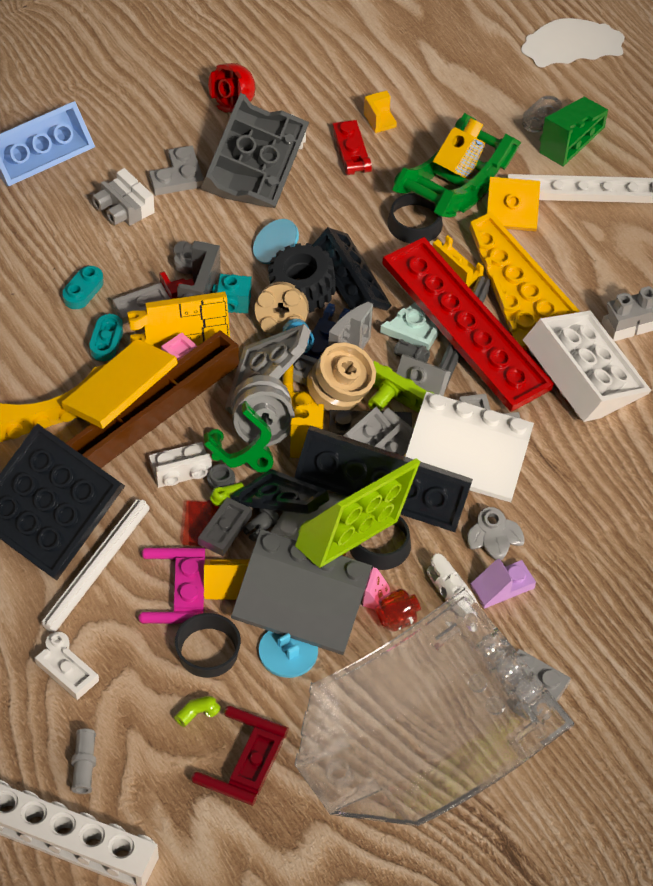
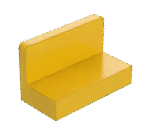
(224, 577)

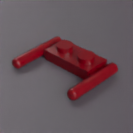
(254, 761)

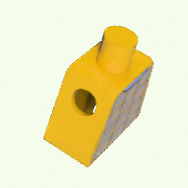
(461, 149)

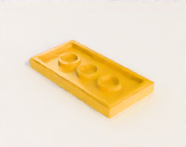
(119, 383)

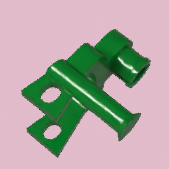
(255, 454)

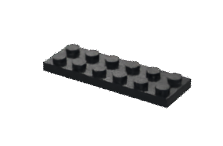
(351, 465)

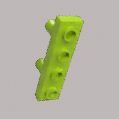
(394, 386)

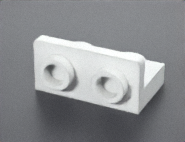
(180, 464)

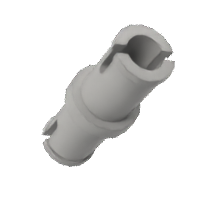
(83, 761)

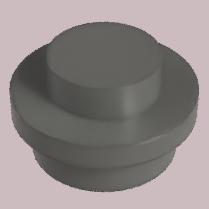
(220, 476)

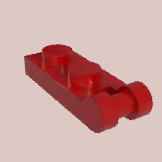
(351, 147)

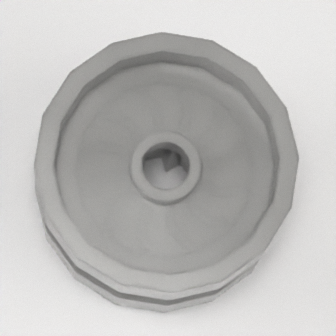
(270, 401)

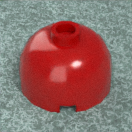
(227, 84)

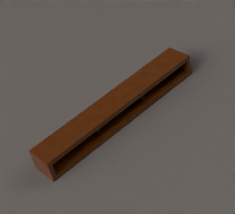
(168, 395)

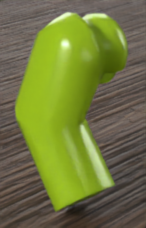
(221, 493)
(195, 706)

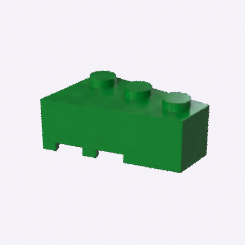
(571, 129)

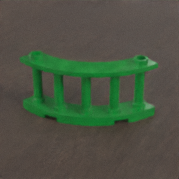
(470, 191)

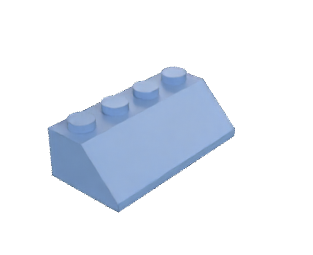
(42, 143)

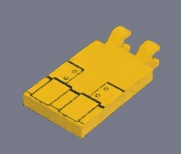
(193, 316)

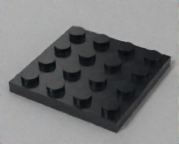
(52, 500)

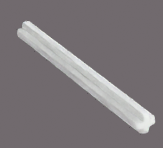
(95, 566)

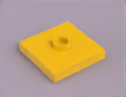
(514, 202)

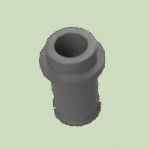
(412, 350)
(263, 521)

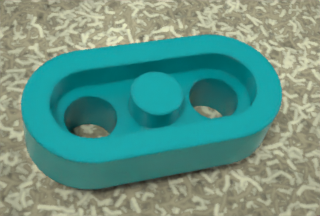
(86, 283)
(105, 342)

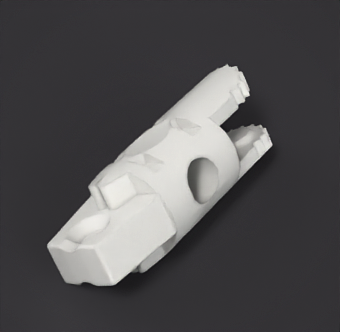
(446, 578)

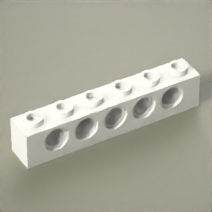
(72, 847)

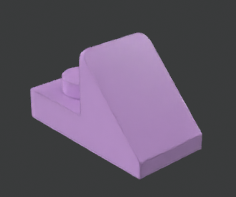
(502, 582)

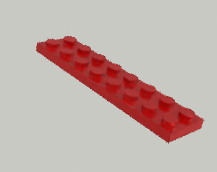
(468, 324)

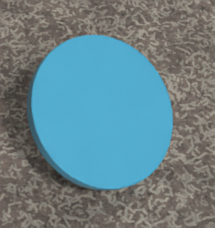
(274, 238)
(285, 655)

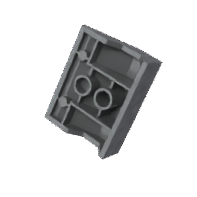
(255, 154)
(295, 597)

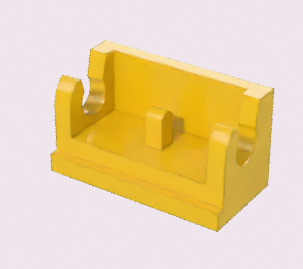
(458, 263)
(300, 426)

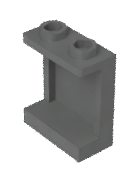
(205, 270)

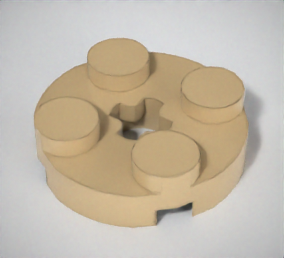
(269, 299)

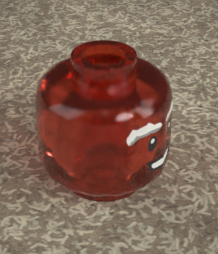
(397, 610)

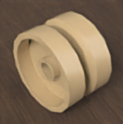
(341, 377)

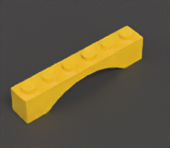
(21, 419)

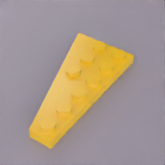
(517, 279)

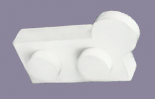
(65, 666)

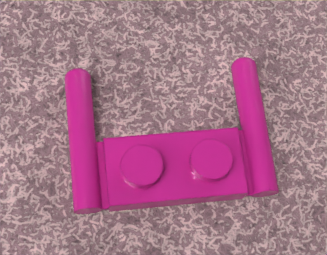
(188, 584)

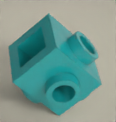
(238, 291)

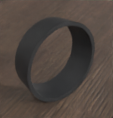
(410, 234)
(387, 560)
(207, 621)

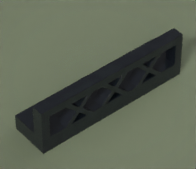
(351, 272)

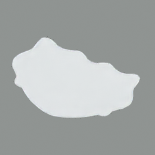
(570, 40)

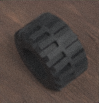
(305, 262)

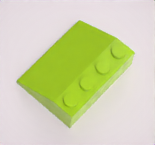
(356, 517)

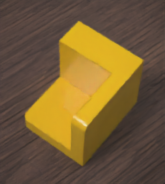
(378, 111)

